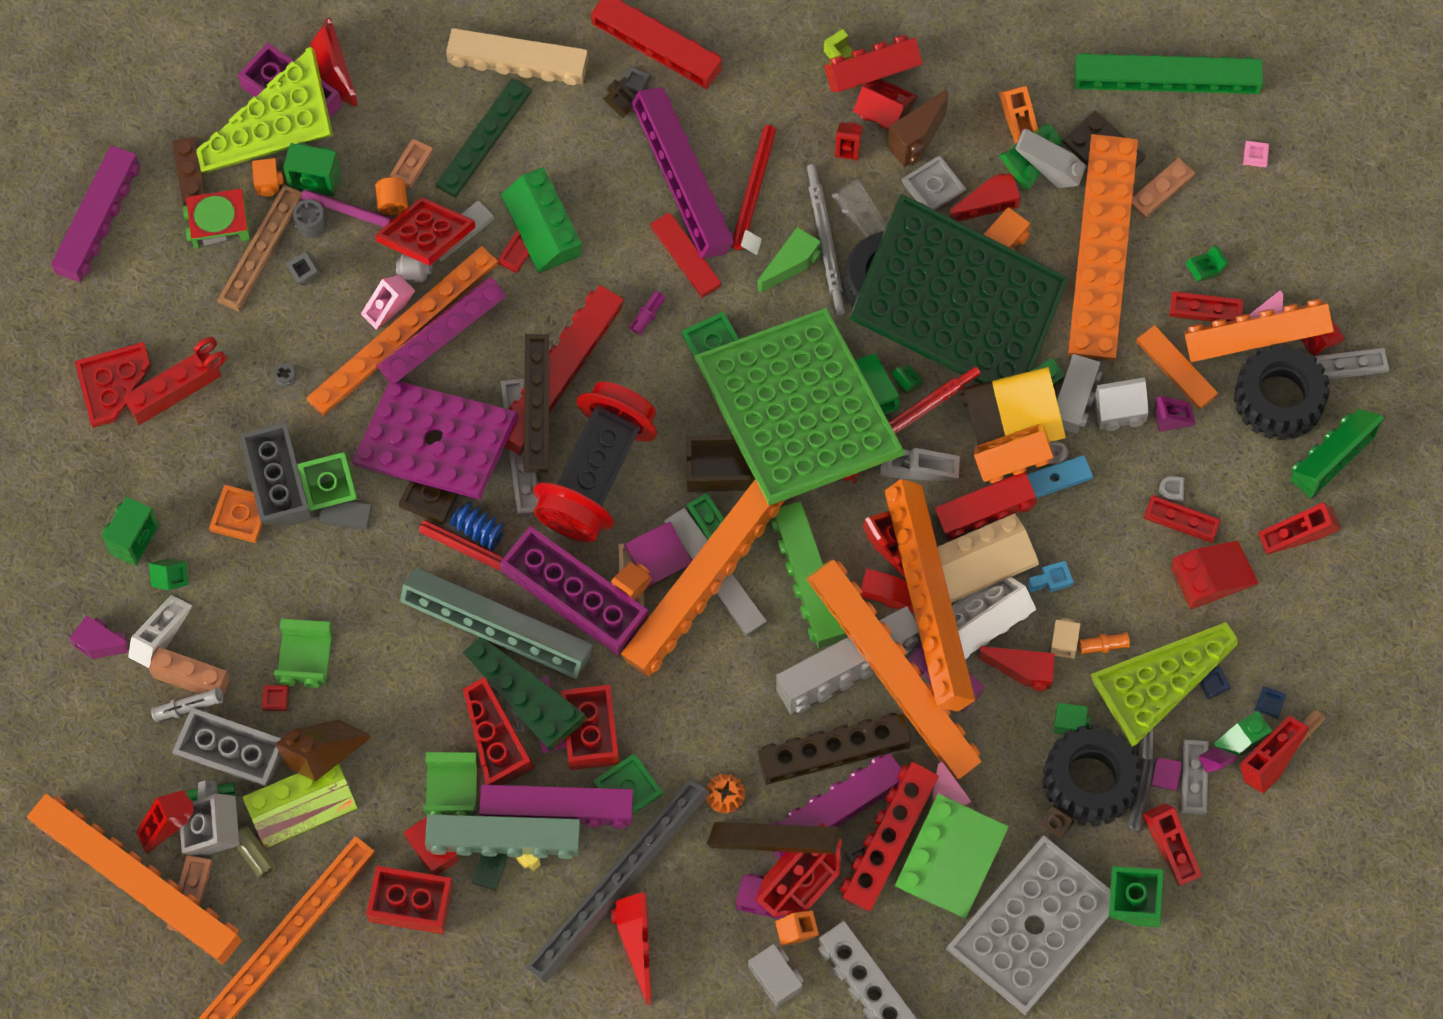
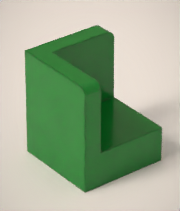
(168, 574)

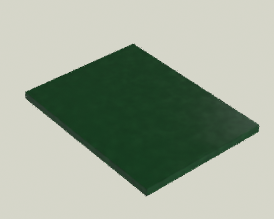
(957, 295)

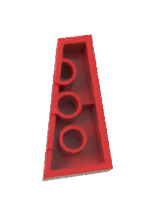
(497, 741)

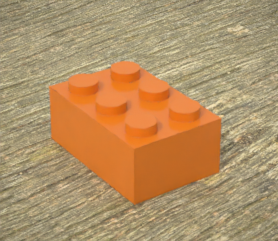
(1013, 453)

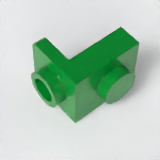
(1207, 265)

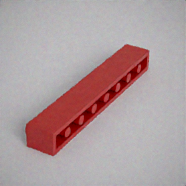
(571, 353)

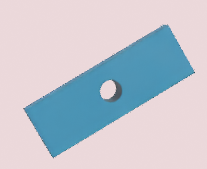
(1068, 474)

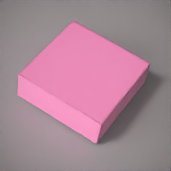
(1256, 154)

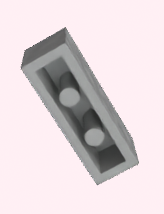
(1077, 392)

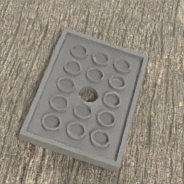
(1027, 964)

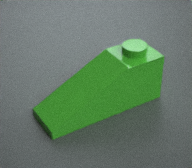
(793, 258)

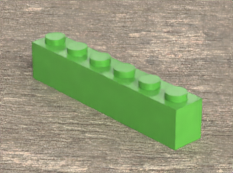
(804, 559)

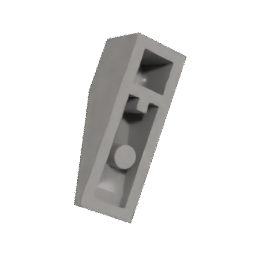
(1051, 160)

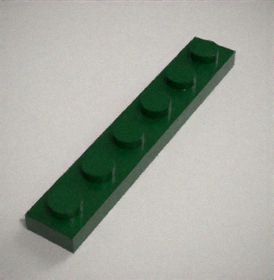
(483, 138)

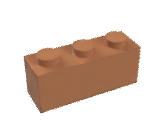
(187, 672)

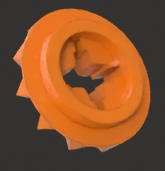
(731, 802)

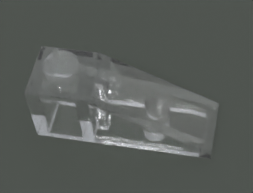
(859, 208)

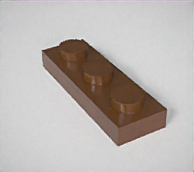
(188, 168)

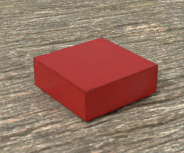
(275, 698)

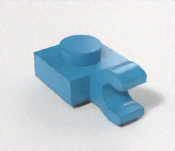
(1054, 577)

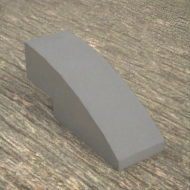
(923, 465)

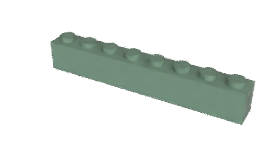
(496, 623)

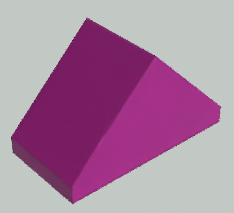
(1172, 413)

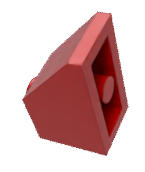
(848, 140)

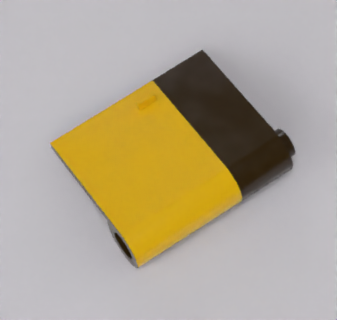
(1014, 405)

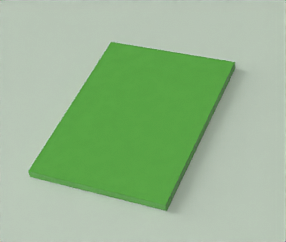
(798, 406)

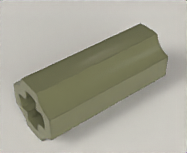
(255, 854)

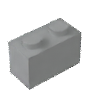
(775, 975)

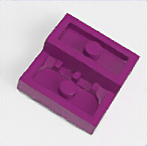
(659, 552)

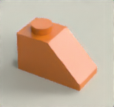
(632, 580)

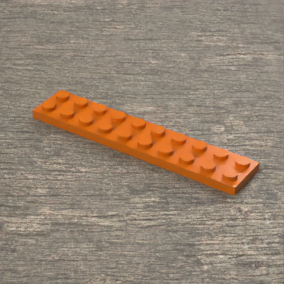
(1103, 247)

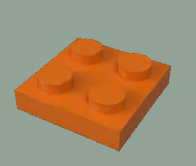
(237, 515)

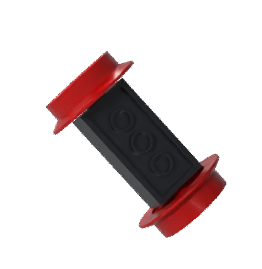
(576, 501)

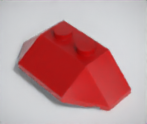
(332, 63)
(798, 881)

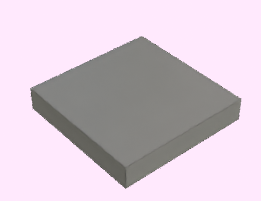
(934, 184)

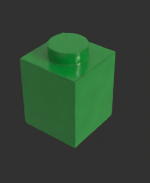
(1070, 717)

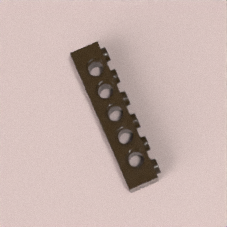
(775, 771)

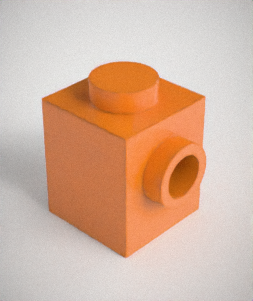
(267, 177)
(797, 928)

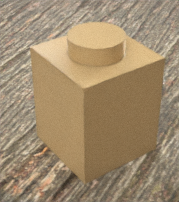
(1065, 638)

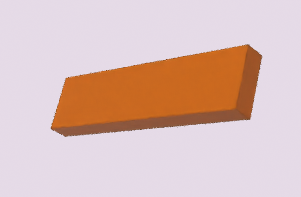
(1176, 367)

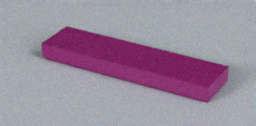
(347, 208)

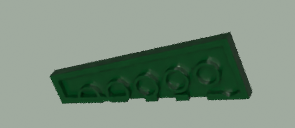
(535, 703)

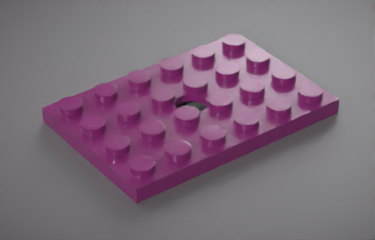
(459, 462)

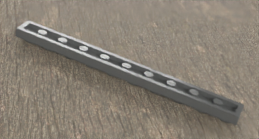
(617, 881)

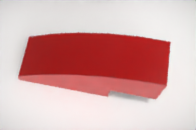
(886, 589)

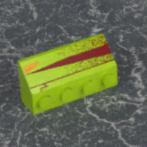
(298, 805)

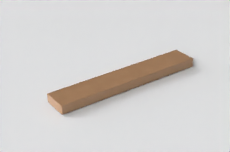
(260, 249)

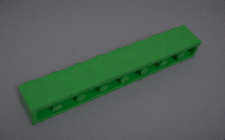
(1168, 73)

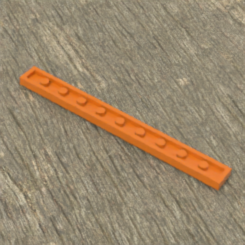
(402, 329)
(290, 931)

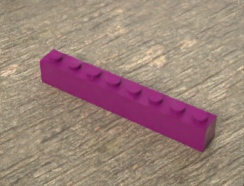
(682, 172)

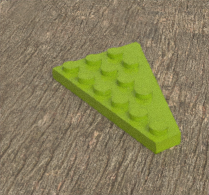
(283, 113)
(1153, 683)

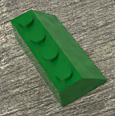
(541, 220)
(1336, 451)

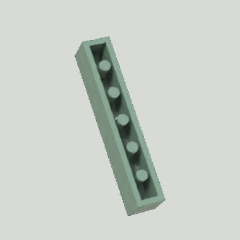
(502, 835)

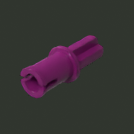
(647, 313)

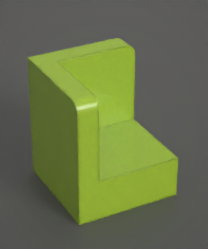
(837, 45)

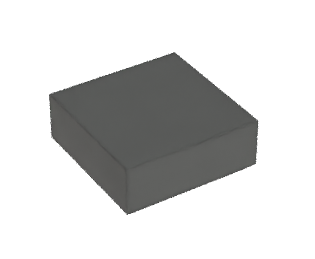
(636, 80)

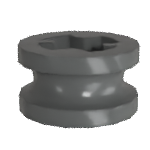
(286, 368)

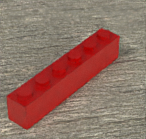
(657, 41)

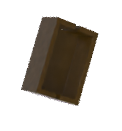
(716, 464)

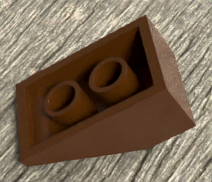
(913, 133)
(319, 747)

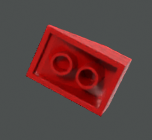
(1212, 573)

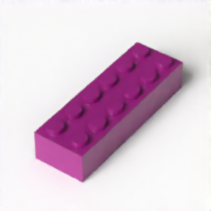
(574, 590)

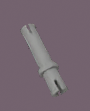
(163, 712)

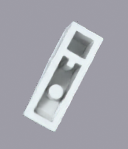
(158, 630)

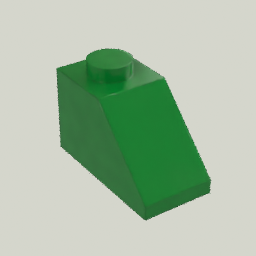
(1244, 735)

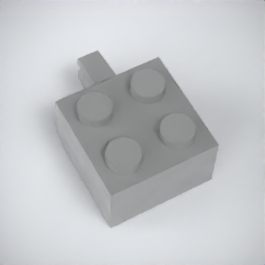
(212, 824)

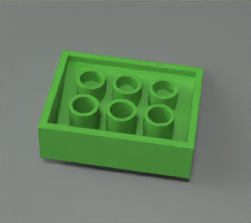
(951, 856)

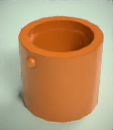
(391, 196)

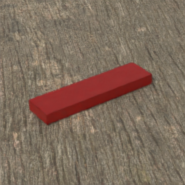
(685, 255)

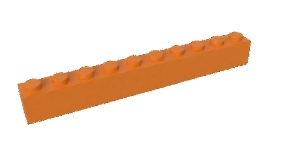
(700, 581)
(929, 596)
(893, 668)
(134, 878)

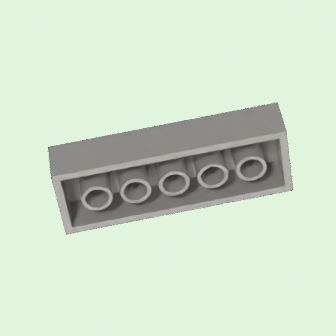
(839, 666)

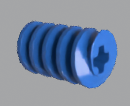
(478, 525)

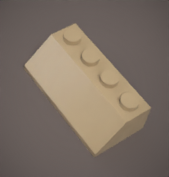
(986, 557)

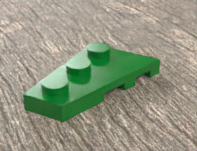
(1020, 167)

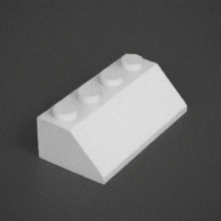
(991, 613)

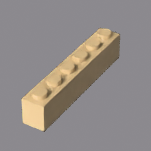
(517, 56)

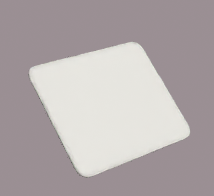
(751, 242)

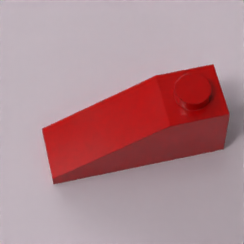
(989, 198)
(1300, 529)
(1026, 667)
(1272, 756)
(164, 819)
(1172, 842)

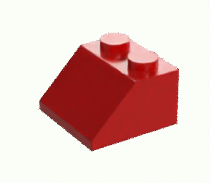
(883, 102)

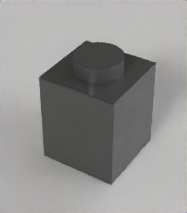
(304, 268)

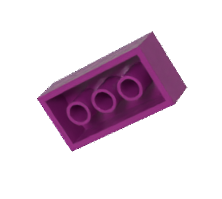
(267, 66)

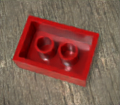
(594, 740)
(409, 900)

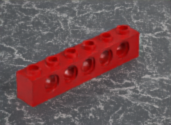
(923, 781)

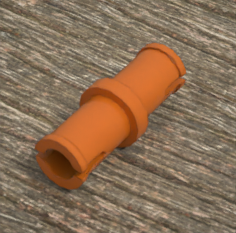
(1103, 643)

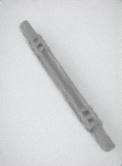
(825, 236)

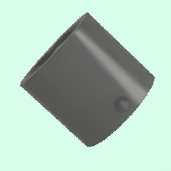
(309, 218)

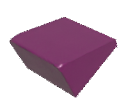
(1216, 759)
(1166, 773)

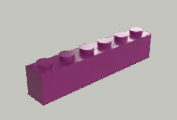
(95, 214)
(441, 330)
(847, 798)
(590, 805)

